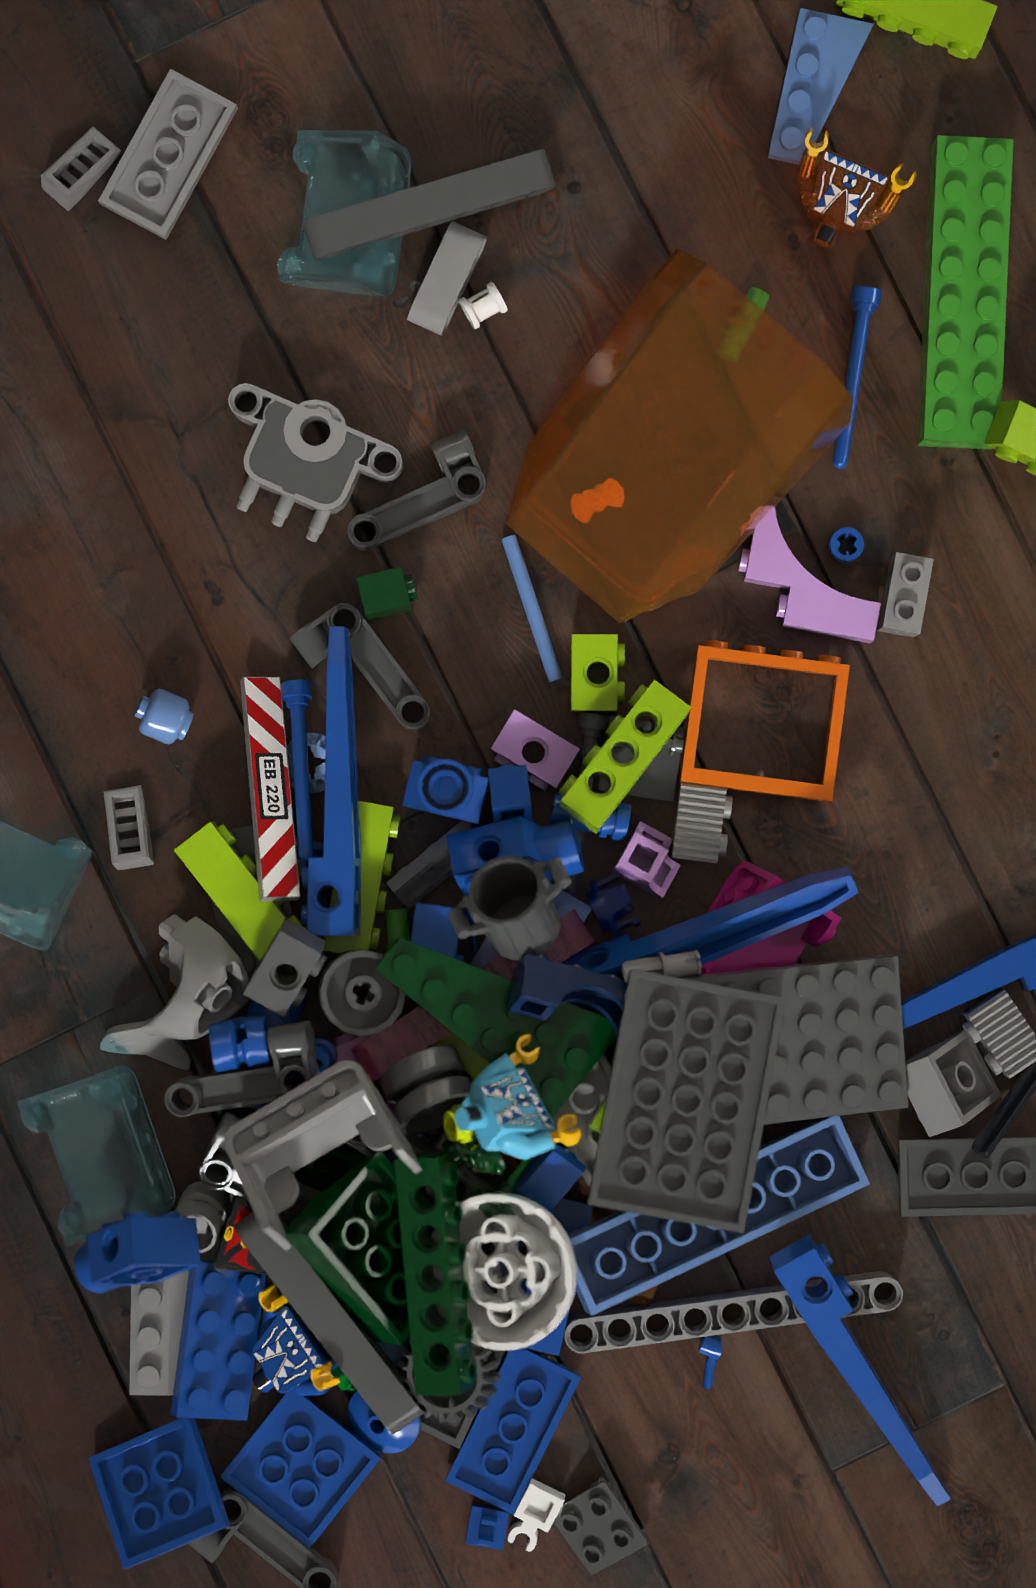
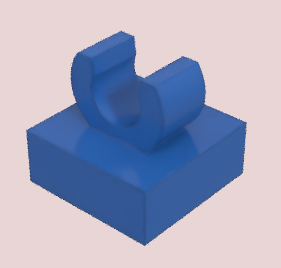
(487, 1526)

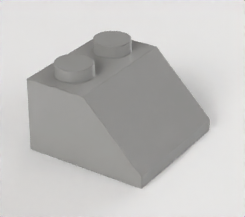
(949, 1084)

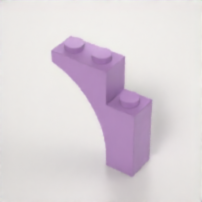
(809, 602)

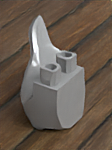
(207, 991)

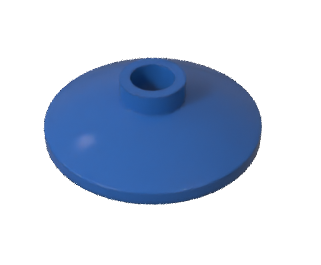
(365, 1426)

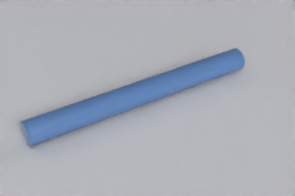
(531, 608)

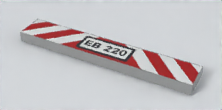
(270, 789)

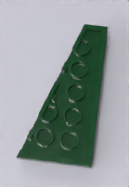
(476, 1011)

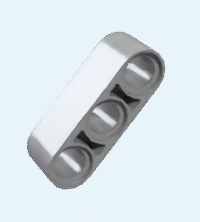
(447, 278)

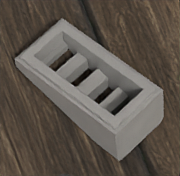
(78, 188)
(135, 859)

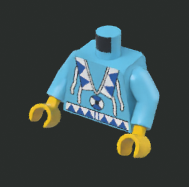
(509, 1112)

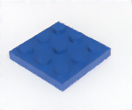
(301, 1466)
(158, 1492)

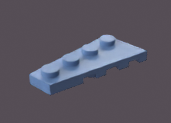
(816, 71)

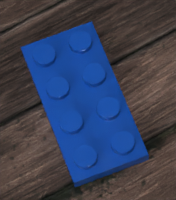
(217, 1343)
(513, 1429)

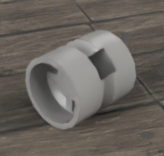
(208, 1208)

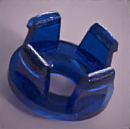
(611, 904)

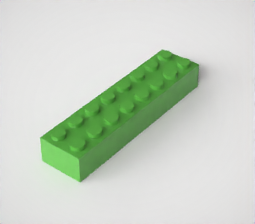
(964, 290)

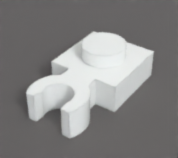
(536, 1510)

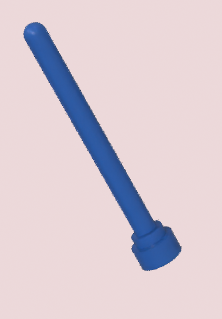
(864, 304)
(297, 696)

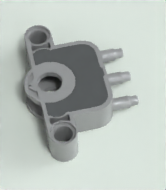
(303, 473)

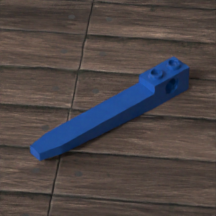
(341, 809)
(727, 927)
(981, 977)
(823, 1313)

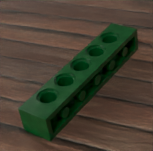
(424, 1291)

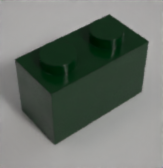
(386, 593)

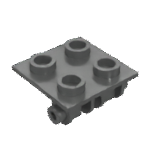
(661, 775)
(599, 1527)

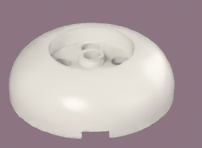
(511, 1316)

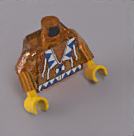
(844, 192)

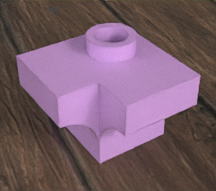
(647, 862)

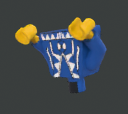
(290, 1351)

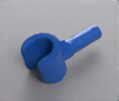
(711, 1347)

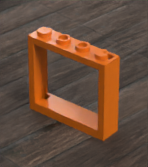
(787, 660)

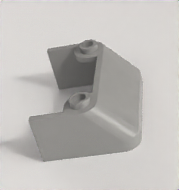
(304, 1127)

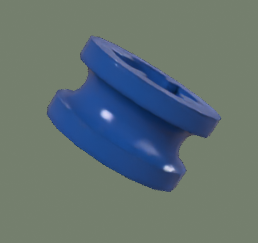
(834, 544)

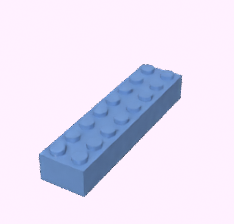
(791, 1178)

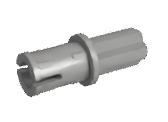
(669, 965)

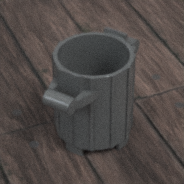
(513, 906)

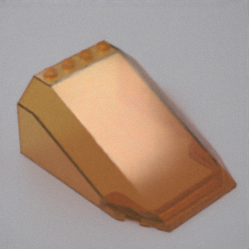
(674, 442)

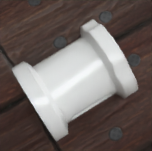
(483, 305)

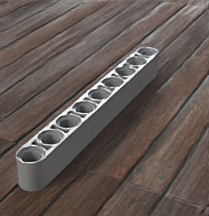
(713, 1322)

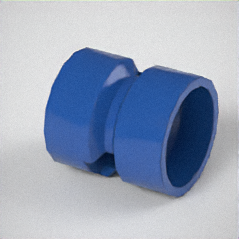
(239, 1044)

